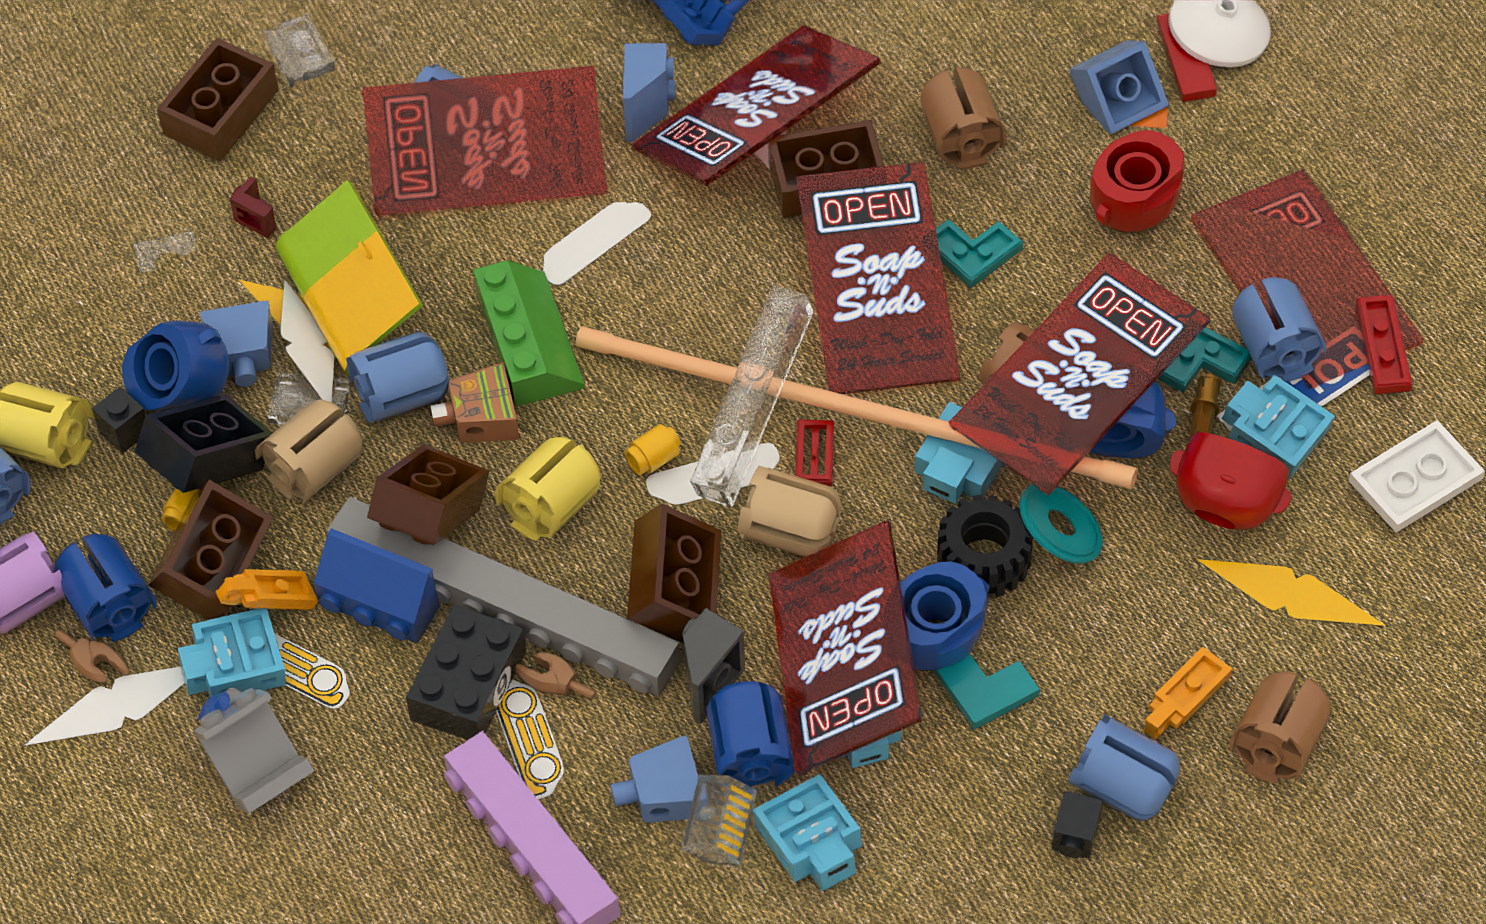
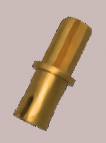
(1205, 404)

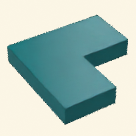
(979, 257)
(1209, 352)
(985, 697)

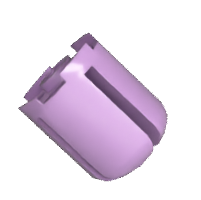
(26, 581)

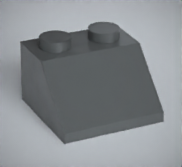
(712, 658)

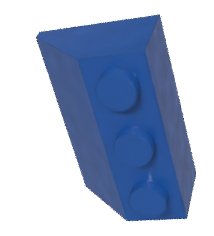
(375, 586)

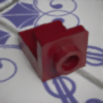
(251, 210)

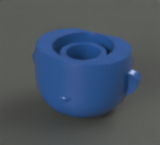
(176, 365)
(1140, 428)
(950, 595)

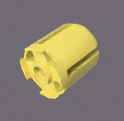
(44, 424)
(549, 487)

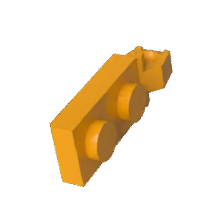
(268, 590)
(1186, 692)

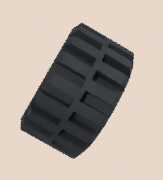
(987, 521)

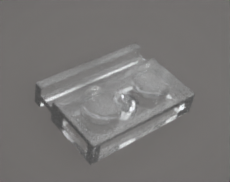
(299, 50)
(295, 392)

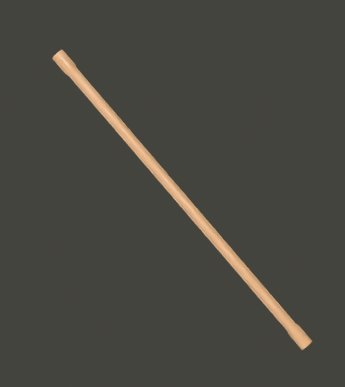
(607, 343)

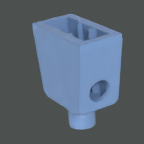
(247, 336)
(660, 782)

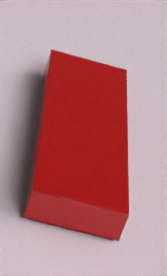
(1190, 74)
(1383, 344)

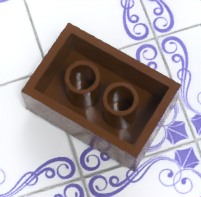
(218, 99)
(819, 152)
(427, 494)
(209, 544)
(672, 570)

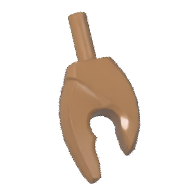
(88, 653)
(557, 680)

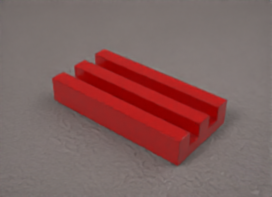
(815, 425)

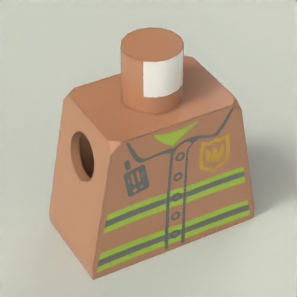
(479, 406)

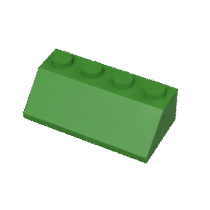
(527, 331)

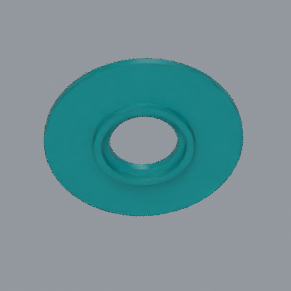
(1075, 548)

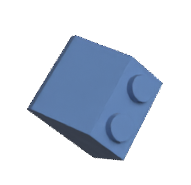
(1120, 85)
(646, 86)

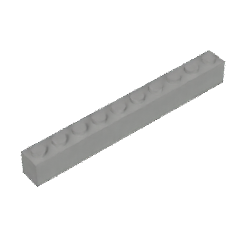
(545, 612)

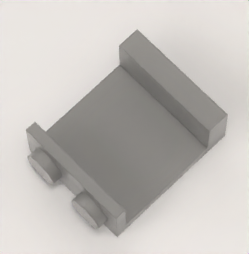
(251, 750)

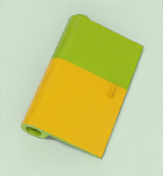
(347, 274)

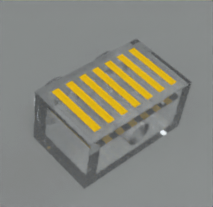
(719, 820)

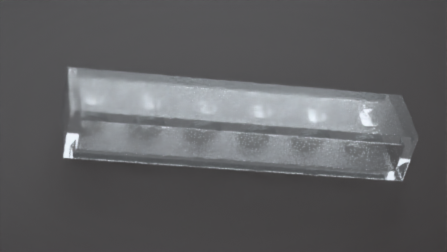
(752, 396)

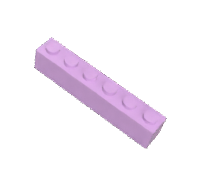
(529, 834)

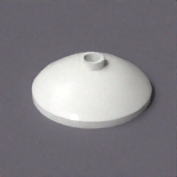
(1220, 30)

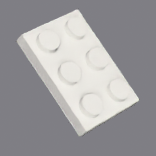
(1416, 476)

